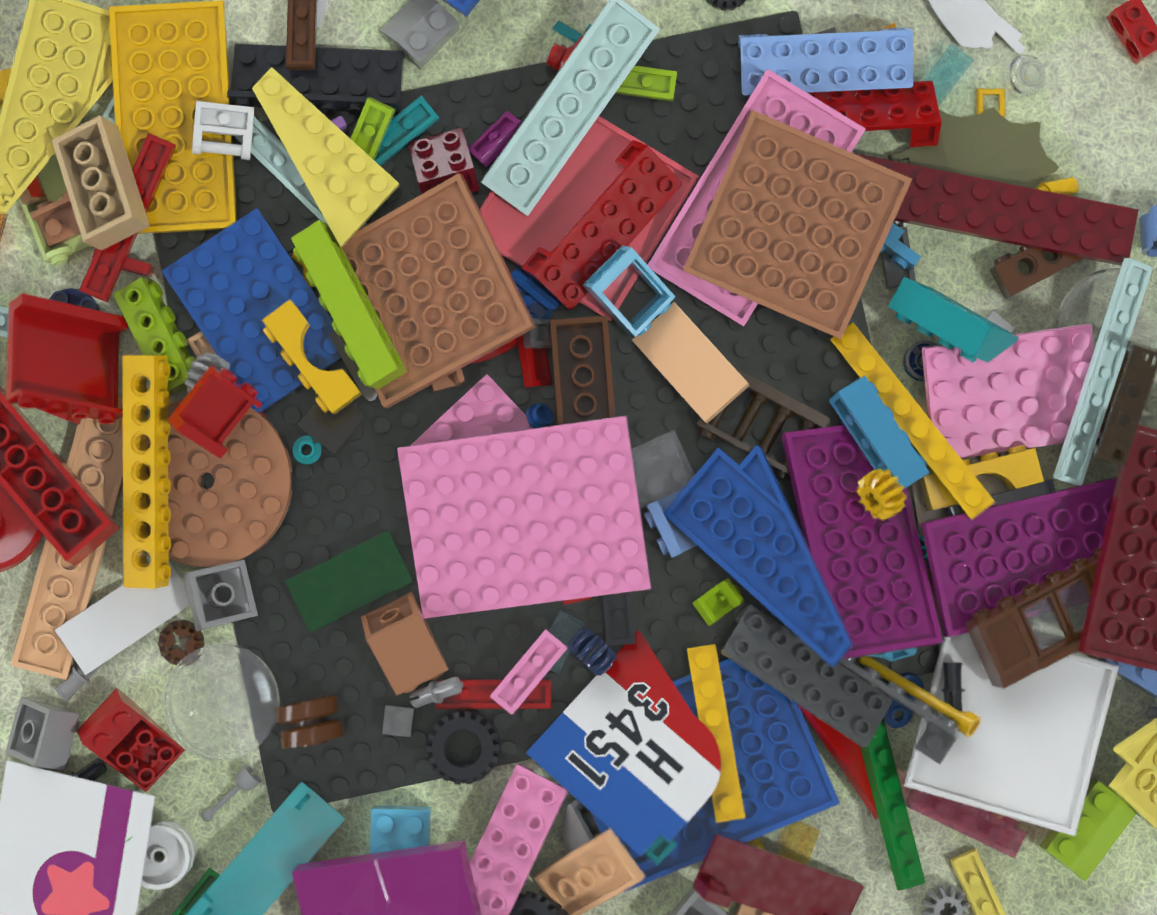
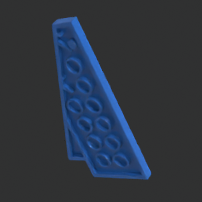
(752, 534)

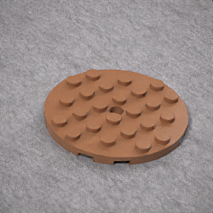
(242, 505)

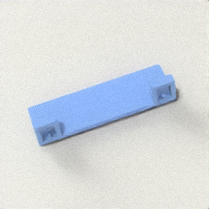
(830, 60)

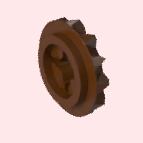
(183, 629)

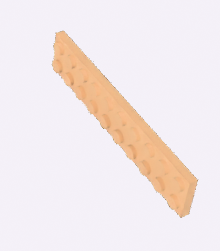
(60, 587)

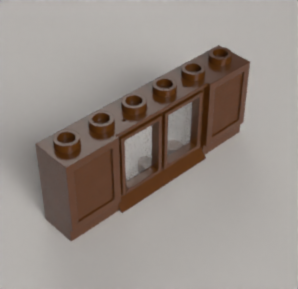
(1035, 626)

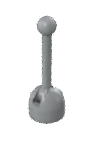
(244, 781)

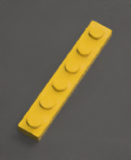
(713, 713)

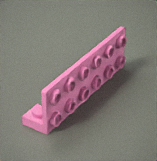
(514, 839)

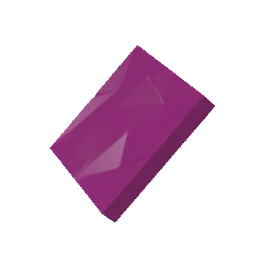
(393, 882)

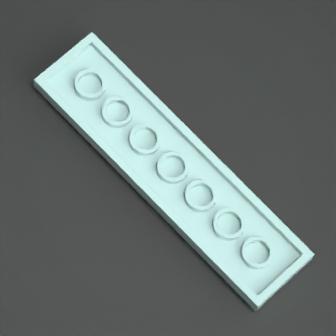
(570, 105)

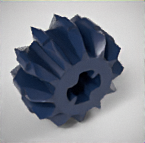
(592, 651)

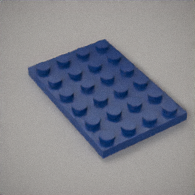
(235, 285)

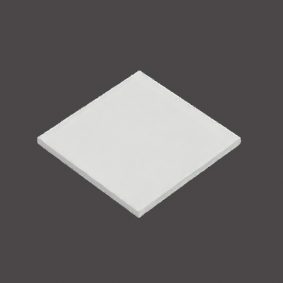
(1032, 739)

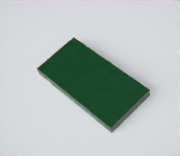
(349, 581)

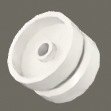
(179, 854)

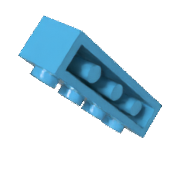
(877, 432)

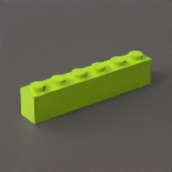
(348, 305)

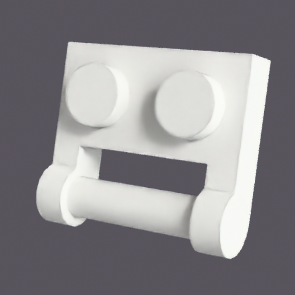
(223, 120)

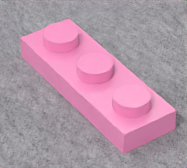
(528, 672)

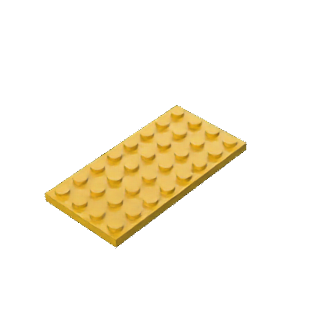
(160, 68)

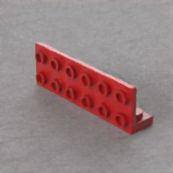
(891, 109)
(606, 225)

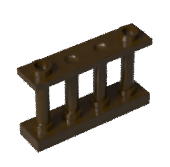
(785, 409)

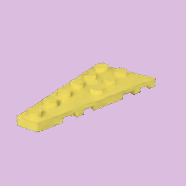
(334, 168)

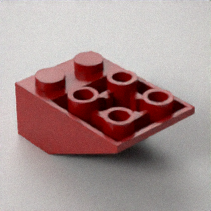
(129, 740)

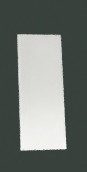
(120, 621)

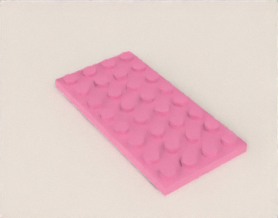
(781, 102)

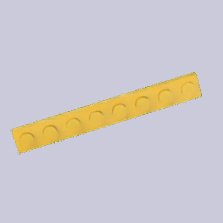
(914, 421)

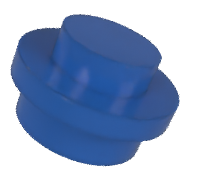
(539, 415)

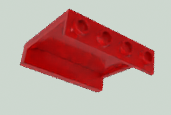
(63, 358)

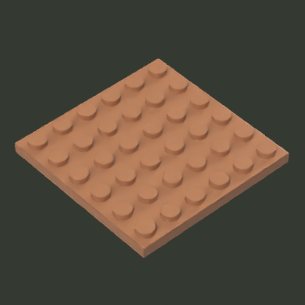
(797, 224)
(437, 286)

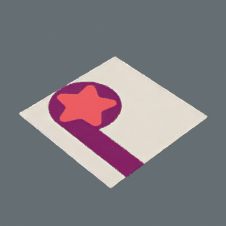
(69, 845)

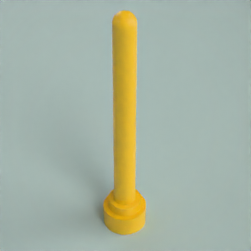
(965, 721)

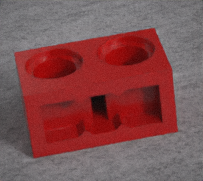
(1135, 29)

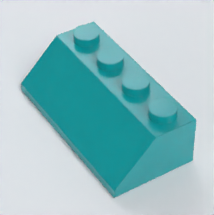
(950, 321)

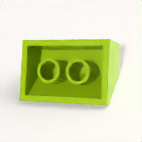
(1100, 825)

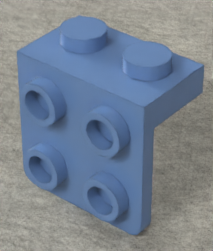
(671, 538)

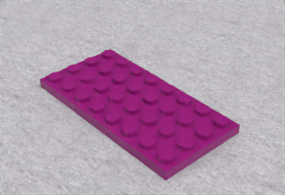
(1011, 547)
(866, 562)

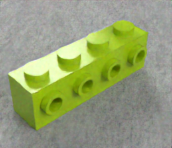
(155, 328)

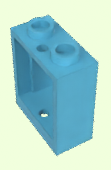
(610, 271)

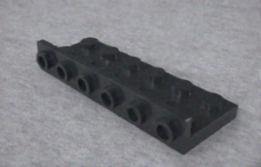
(339, 83)

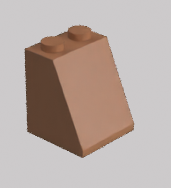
(404, 644)

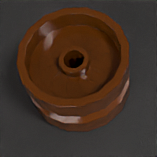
(309, 722)

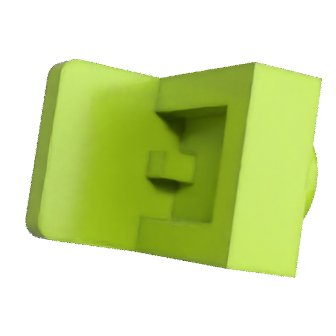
(718, 601)

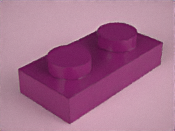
(494, 139)

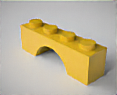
(289, 329)
(1015, 470)

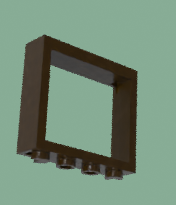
(1126, 403)

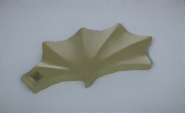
(985, 149)

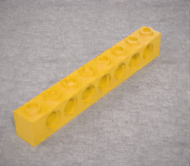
(136, 483)

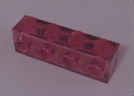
(969, 820)

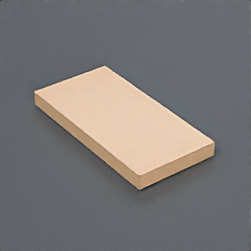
(691, 363)
(589, 874)

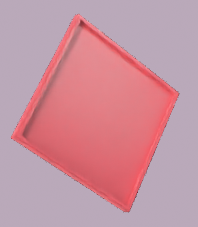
(570, 196)

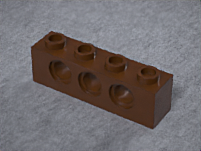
(1012, 281)

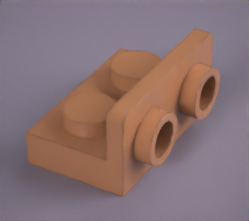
(56, 221)

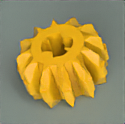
(881, 494)

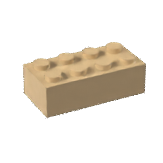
(100, 183)

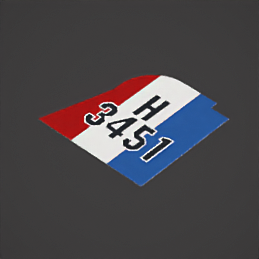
(633, 750)

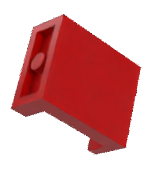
(214, 409)

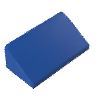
(537, 298)

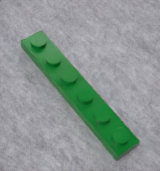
(892, 811)

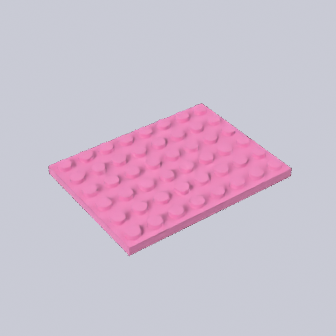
(524, 517)

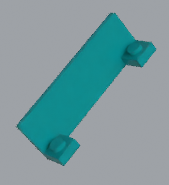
(267, 861)

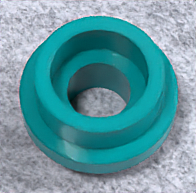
(306, 459)

